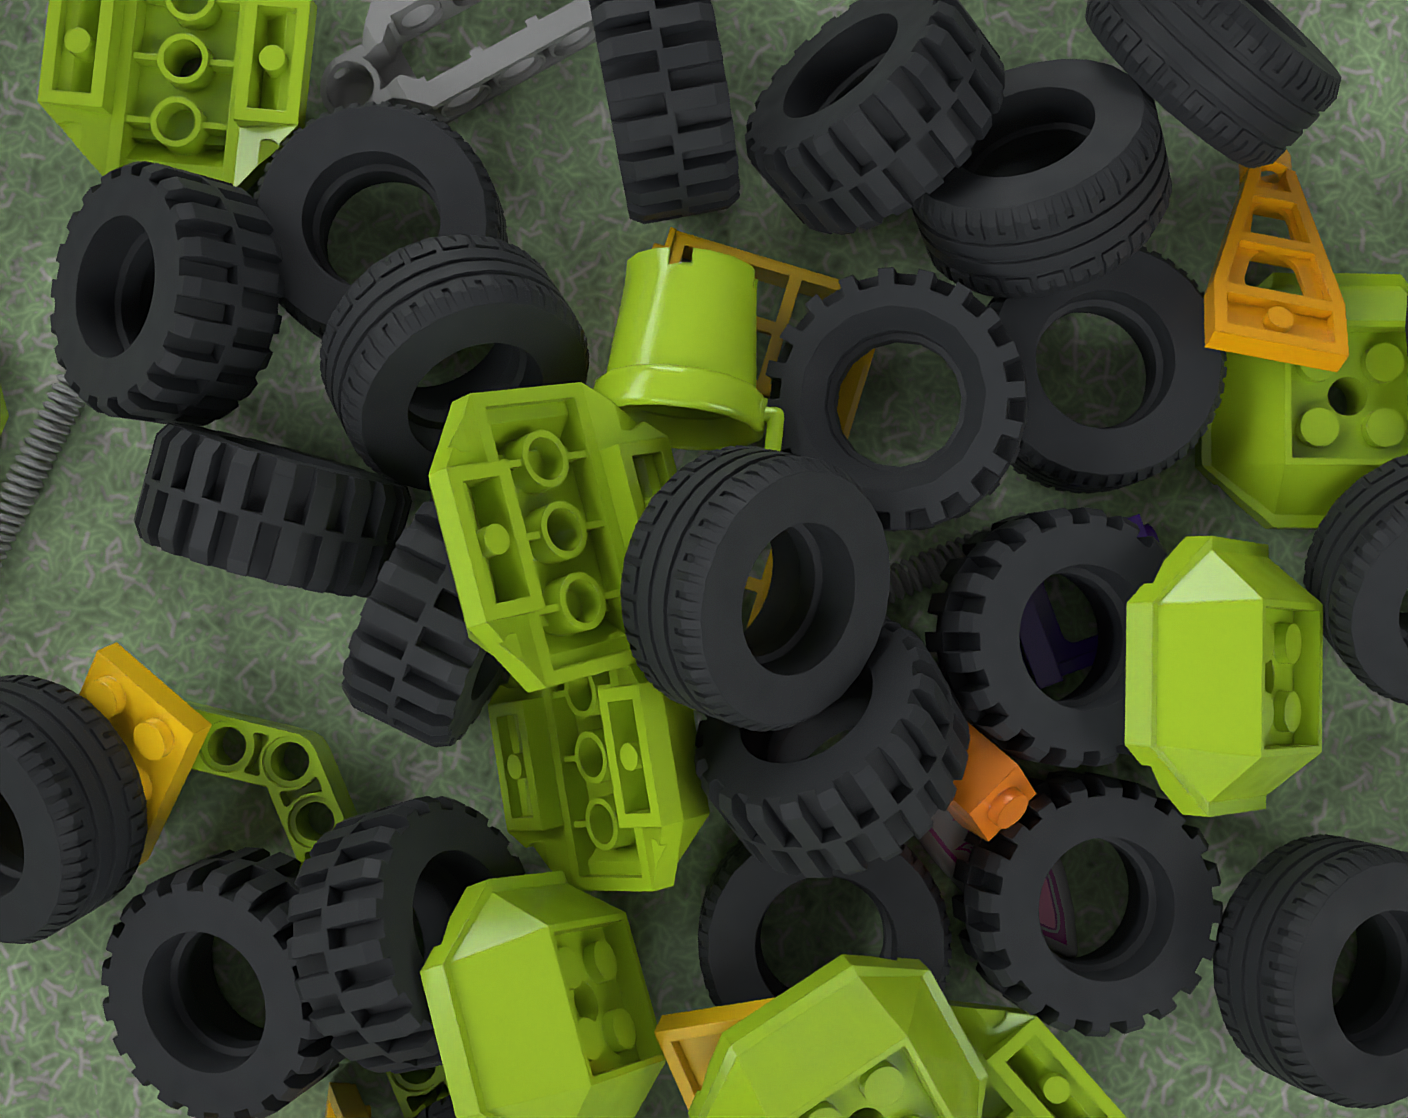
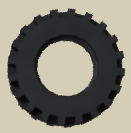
(915, 312)

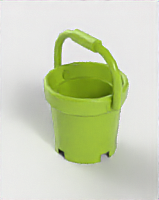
(690, 352)

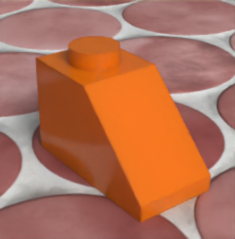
(991, 791)

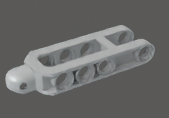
(381, 73)

